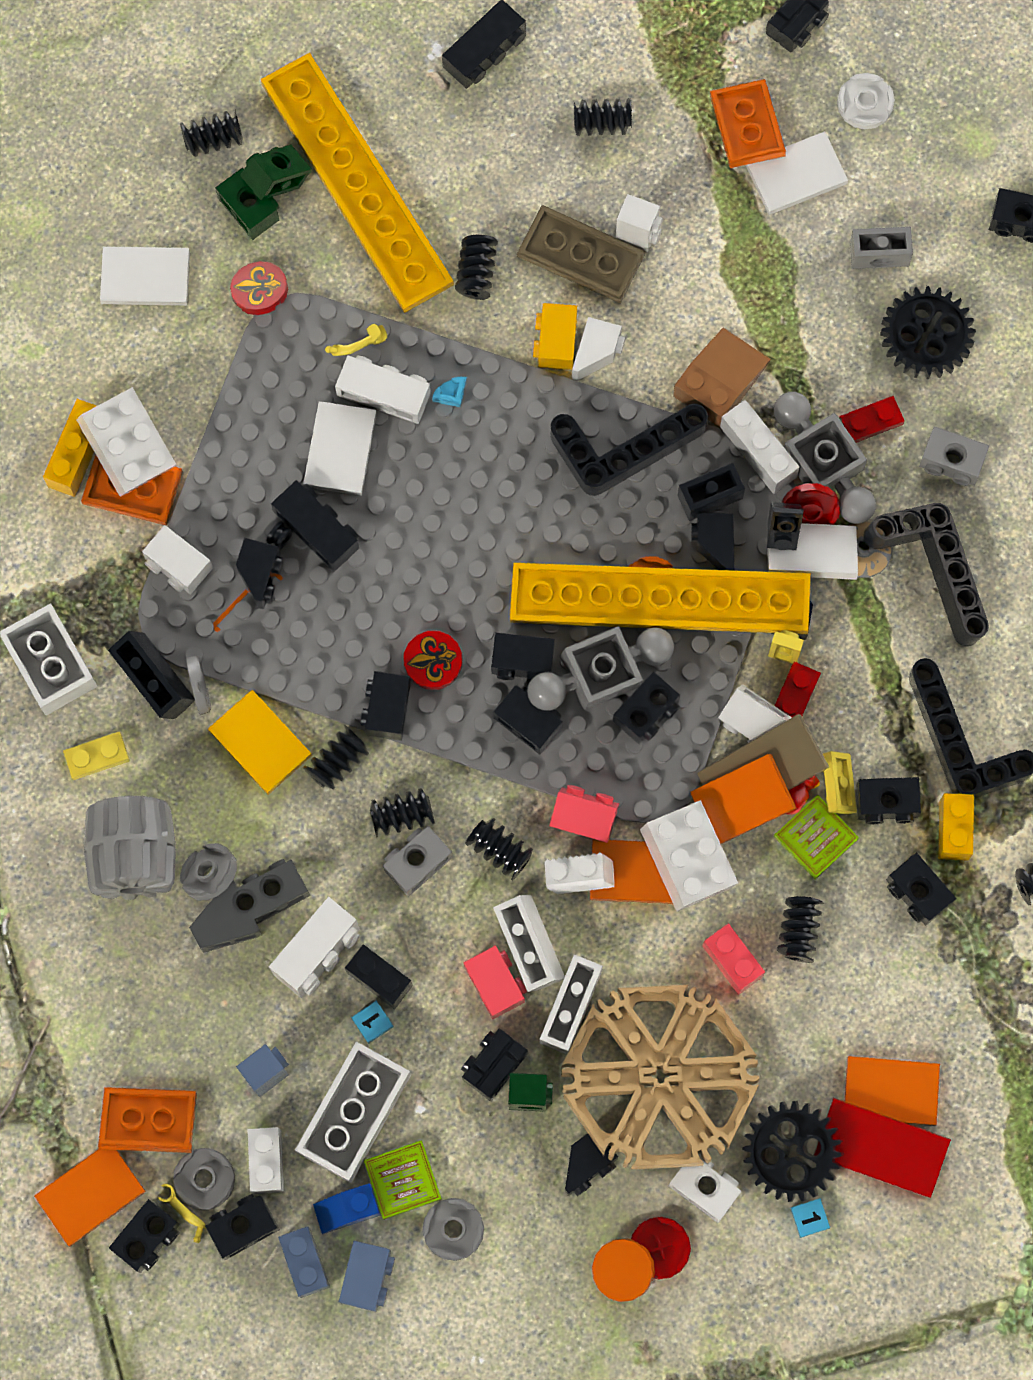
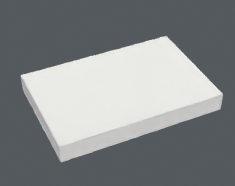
(802, 174)
(145, 276)
(340, 448)
(820, 550)

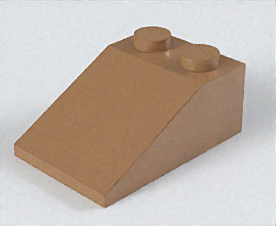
(720, 375)

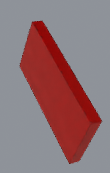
(887, 1148)

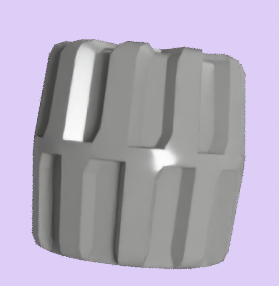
(129, 847)

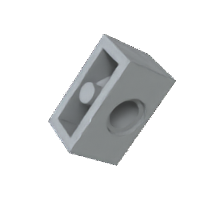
(881, 247)
(969, 451)
(411, 877)

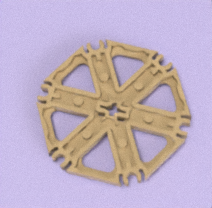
(669, 1055)

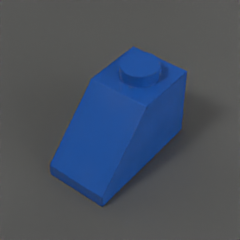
(347, 1208)

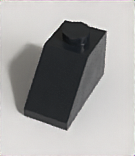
(715, 538)

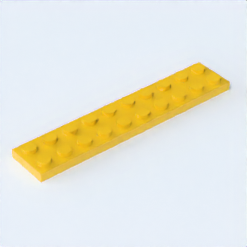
(357, 182)
(660, 598)

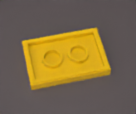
(260, 742)

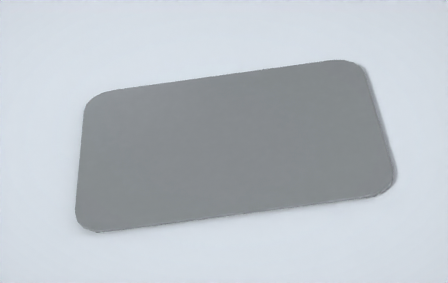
(437, 548)

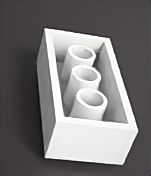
(353, 1112)

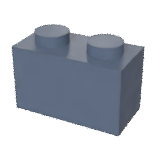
(264, 1069)
(304, 1262)
(366, 1276)

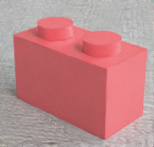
(584, 813)
(733, 959)
(495, 982)

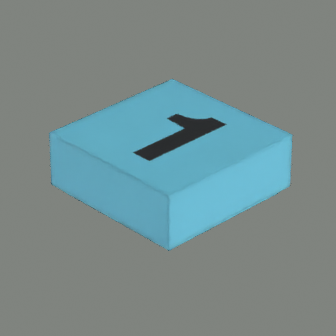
(372, 1022)
(810, 1218)

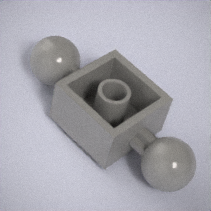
(826, 455)
(601, 668)

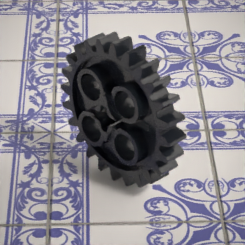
(950, 344)
(778, 1175)

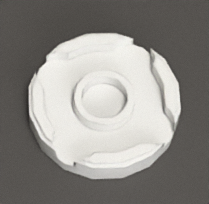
(865, 101)

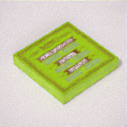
(816, 837)
(402, 1180)

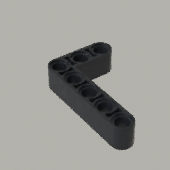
(626, 451)
(940, 562)
(957, 742)

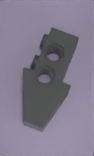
(225, 924)

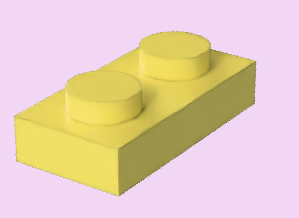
(786, 646)
(96, 755)
(839, 783)

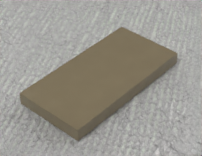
(581, 254)
(790, 746)

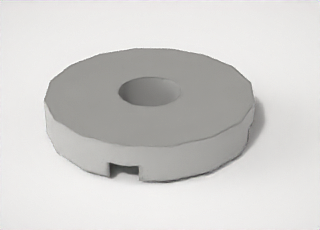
(198, 684)
(217, 881)
(216, 1192)
(471, 1234)

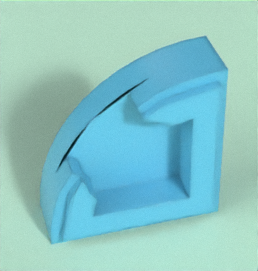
(451, 392)

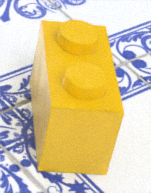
(556, 336)
(956, 826)

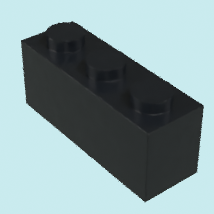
(484, 44)
(316, 525)
(151, 675)

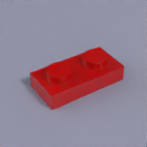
(873, 419)
(797, 689)

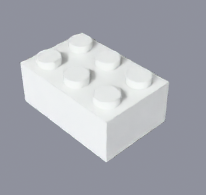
(126, 441)
(48, 659)
(688, 855)
(315, 948)

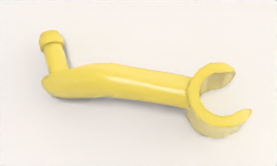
(376, 336)
(184, 1212)

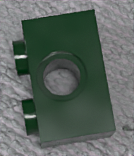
(275, 172)
(253, 218)
(529, 1092)

